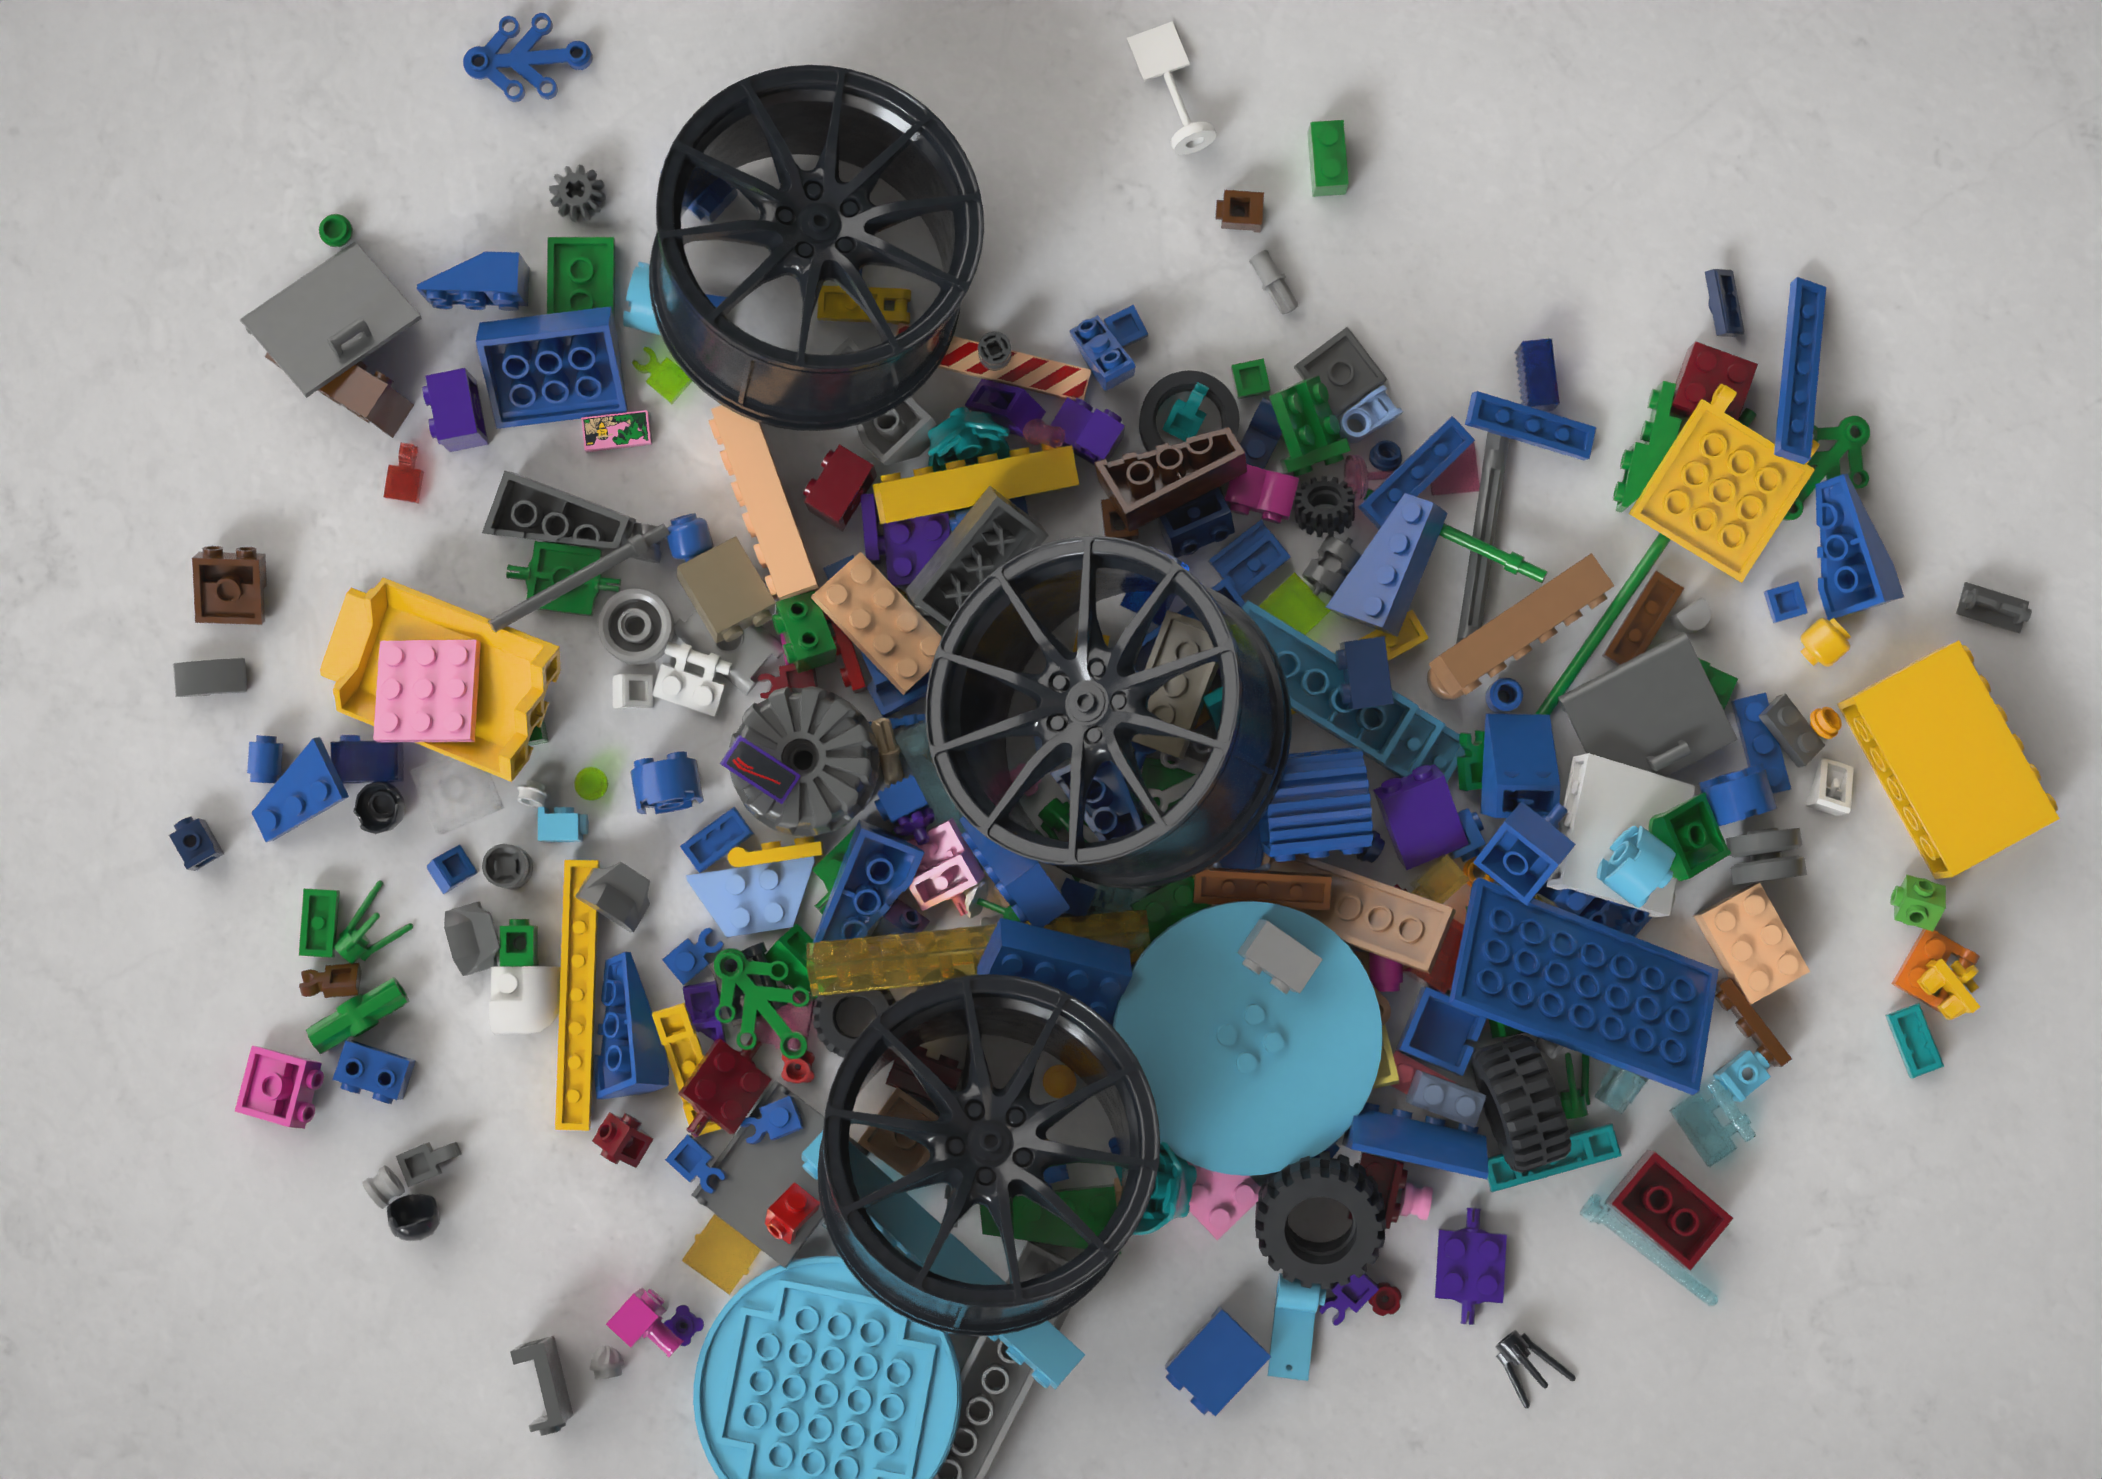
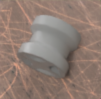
(383, 1187)

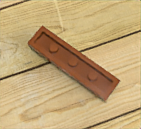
(1276, 887)

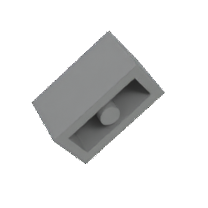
(1278, 956)

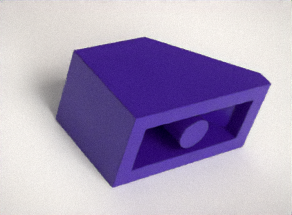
(1006, 404)

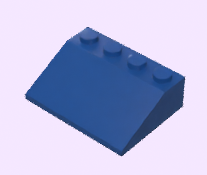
(552, 367)
(1418, 1141)

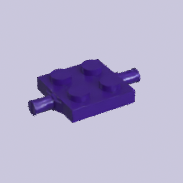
(1470, 1266)

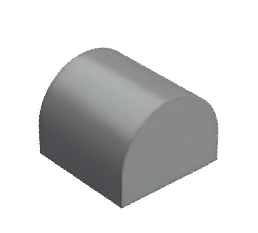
(1693, 617)

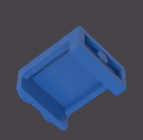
(1216, 1363)

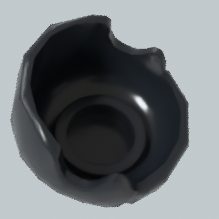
(379, 807)
(413, 1217)

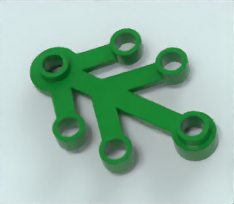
(1828, 462)
(758, 999)

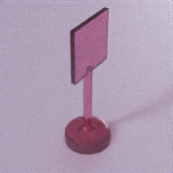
(1457, 478)

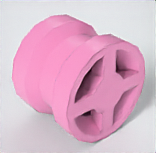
(1416, 1201)

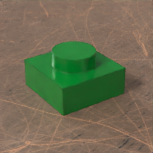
(1250, 378)

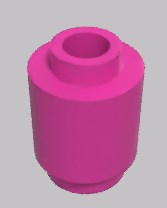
(1385, 973)

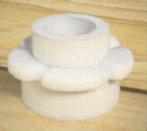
(532, 794)

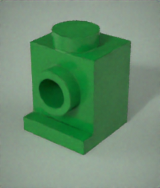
(512, 956)

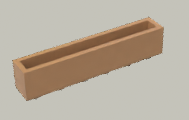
(1521, 625)

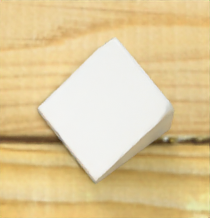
(632, 691)

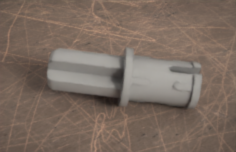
(1274, 282)

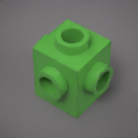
(1919, 902)

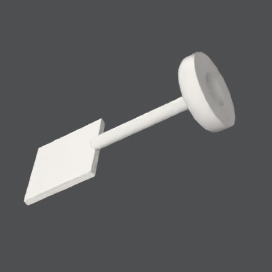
(1158, 54)

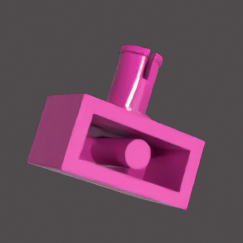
(642, 1318)

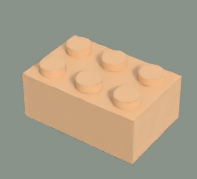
(1751, 943)

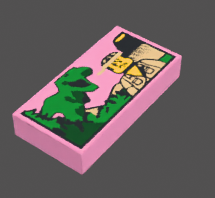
(616, 431)

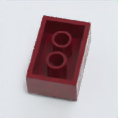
(1669, 1209)

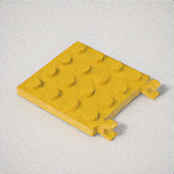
(1721, 488)

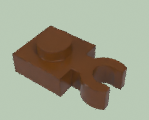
(336, 981)

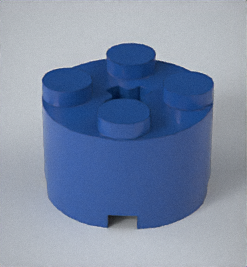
(666, 783)
(1739, 794)

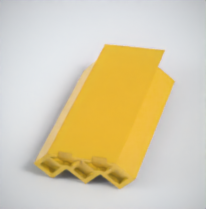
(511, 669)

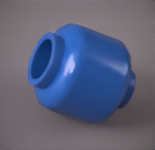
(688, 537)

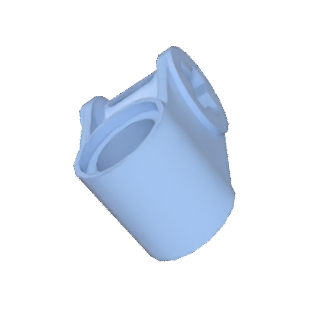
(1373, 412)

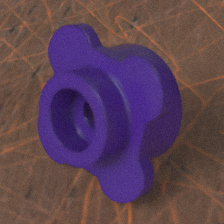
(693, 1324)

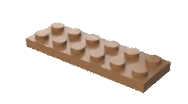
(1377, 915)

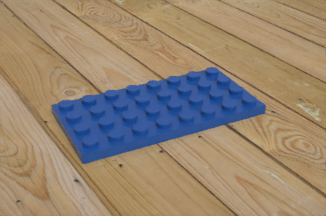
(1584, 986)

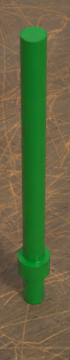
(1512, 562)

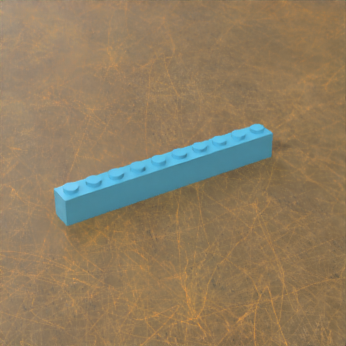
(915, 1231)

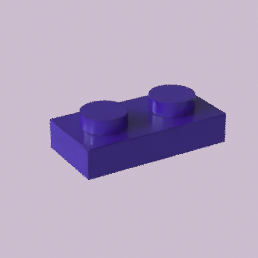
(873, 541)

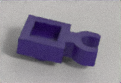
(1350, 1295)

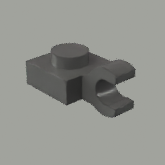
(423, 1162)

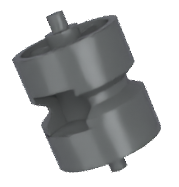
(1332, 566)

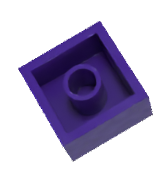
(455, 410)

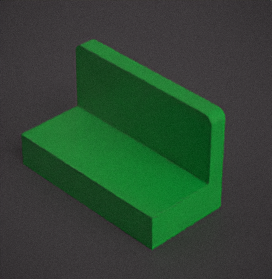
(792, 950)

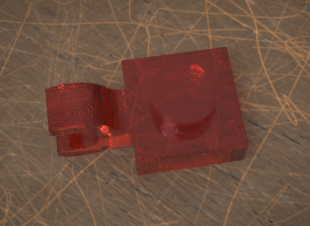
(404, 481)

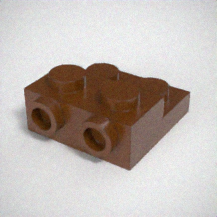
(229, 586)

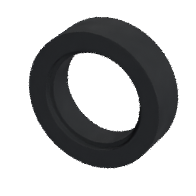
(1185, 382)

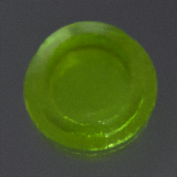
(591, 783)

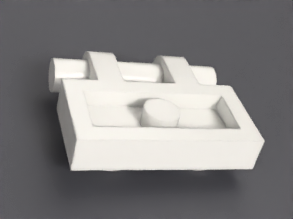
(689, 688)

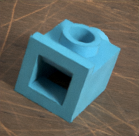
(561, 825)
(1731, 1074)

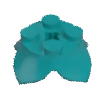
(966, 437)
(1170, 1194)

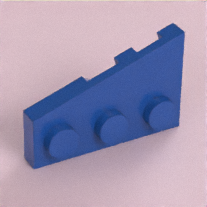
(300, 793)

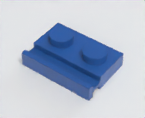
(1250, 558)

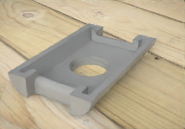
(754, 649)

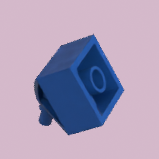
(1525, 851)

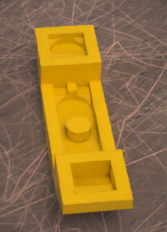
(683, 1050)

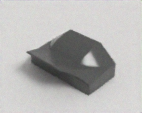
(617, 894)
(471, 938)

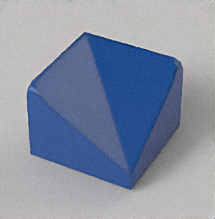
(1078, 897)

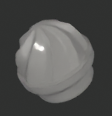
(606, 1363)

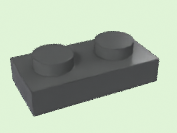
(1791, 730)

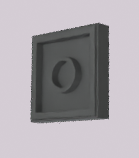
(1343, 369)

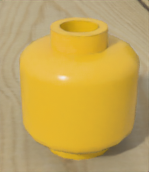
(1825, 642)

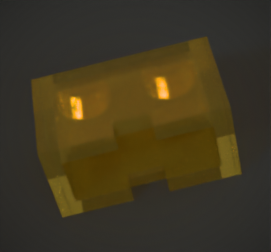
(1439, 880)

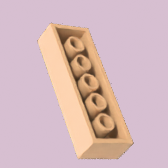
(767, 505)

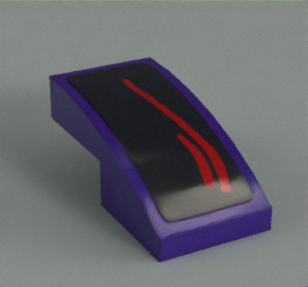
(760, 769)

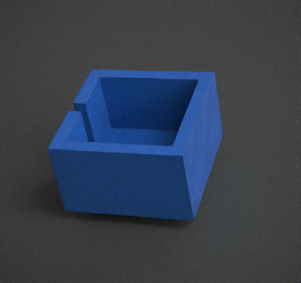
(1439, 1031)

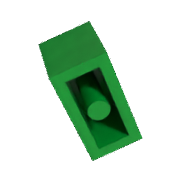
(1328, 158)

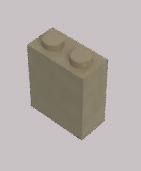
(726, 590)

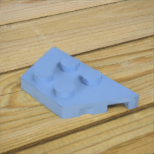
(755, 895)

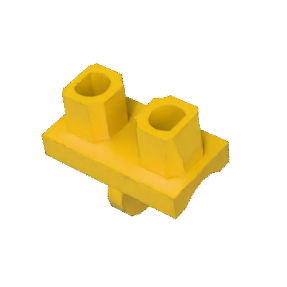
(1959, 998)

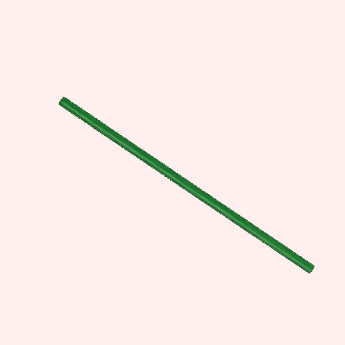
(1614, 610)

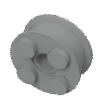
(617, 615)

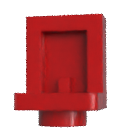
(790, 1213)

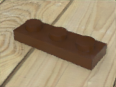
(1643, 619)
(1750, 1023)

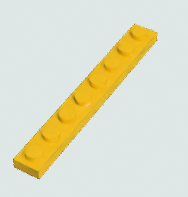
(576, 1002)

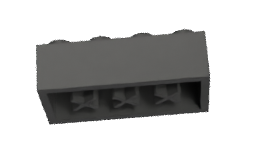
(979, 545)

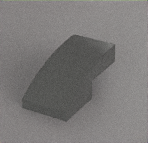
(210, 677)

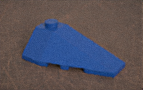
(1852, 555)
(869, 880)
(631, 1049)

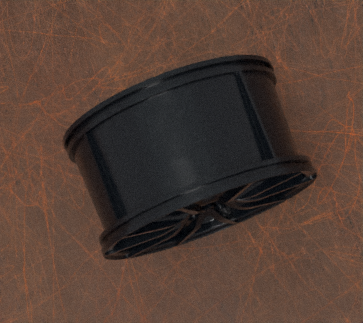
(816, 234)
(1096, 705)
(988, 1148)

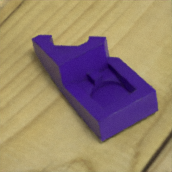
(701, 1004)

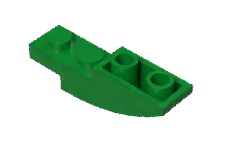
(1643, 459)

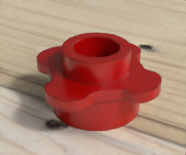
(794, 1075)

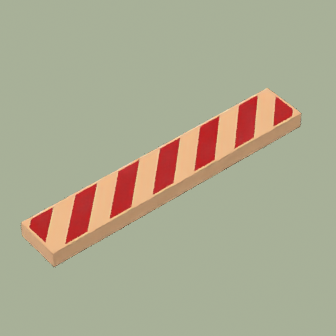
(1022, 371)

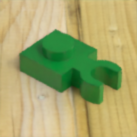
(1471, 765)

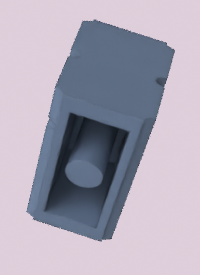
(1445, 1098)

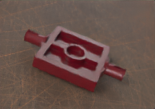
(724, 1087)

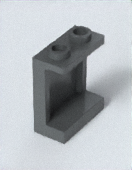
(551, 1382)

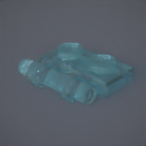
(1703, 1128)

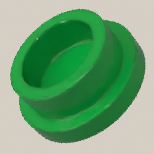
(335, 230)

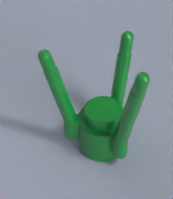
(1056, 816)
(354, 941)
(1573, 1099)

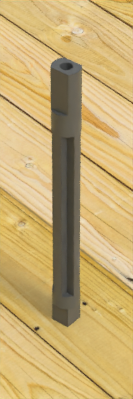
(1484, 530)

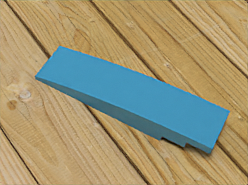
(1392, 735)

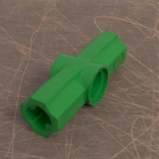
(357, 1015)

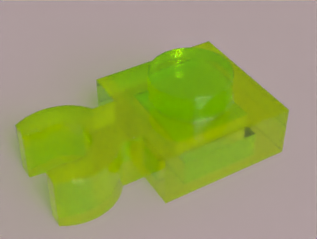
(664, 378)

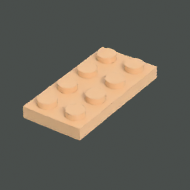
(880, 622)

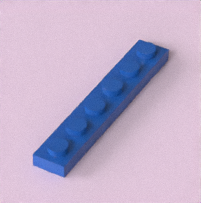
(1800, 371)

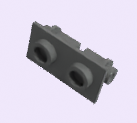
(1993, 607)

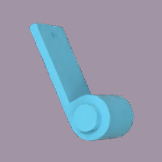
(1293, 1328)

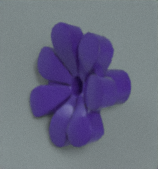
(916, 825)

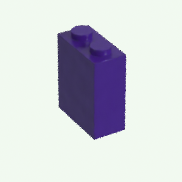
(1420, 816)

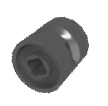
(507, 866)

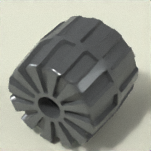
(842, 766)

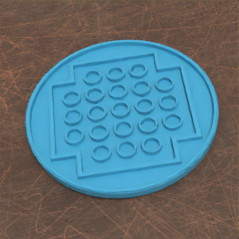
(1235, 1063)
(823, 1382)

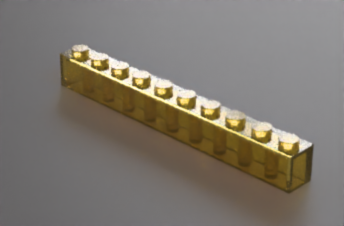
(946, 953)

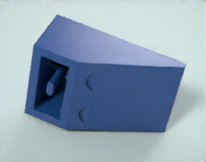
(481, 281)
(1519, 764)
(1605, 912)

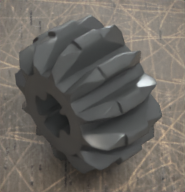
(574, 204)

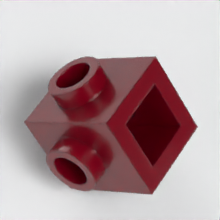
(622, 1139)

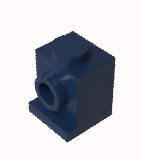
(206, 846)

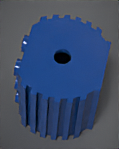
(1319, 806)

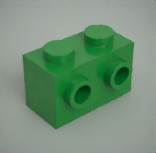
(805, 632)

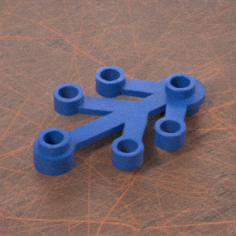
(522, 58)

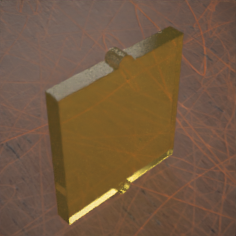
(721, 1254)

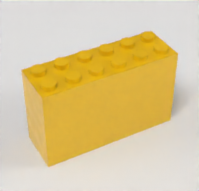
(1949, 760)

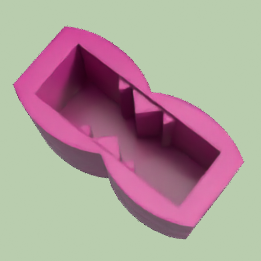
(1263, 493)

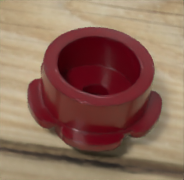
(1393, 1303)

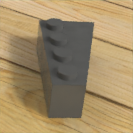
(545, 513)

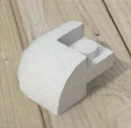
(523, 998)

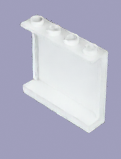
(1601, 805)

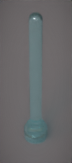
(1597, 1211)

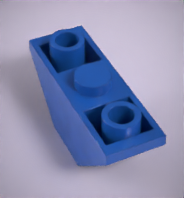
(1103, 353)

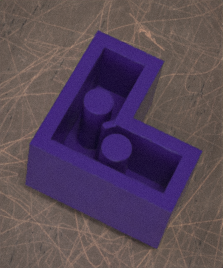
(1091, 434)

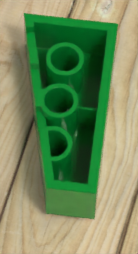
(1035, 1224)

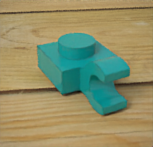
(1186, 417)

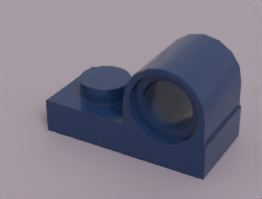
(1261, 435)

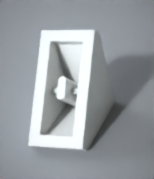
(1831, 788)

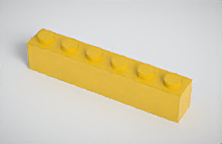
(963, 485)

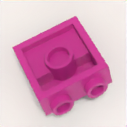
(279, 1087)

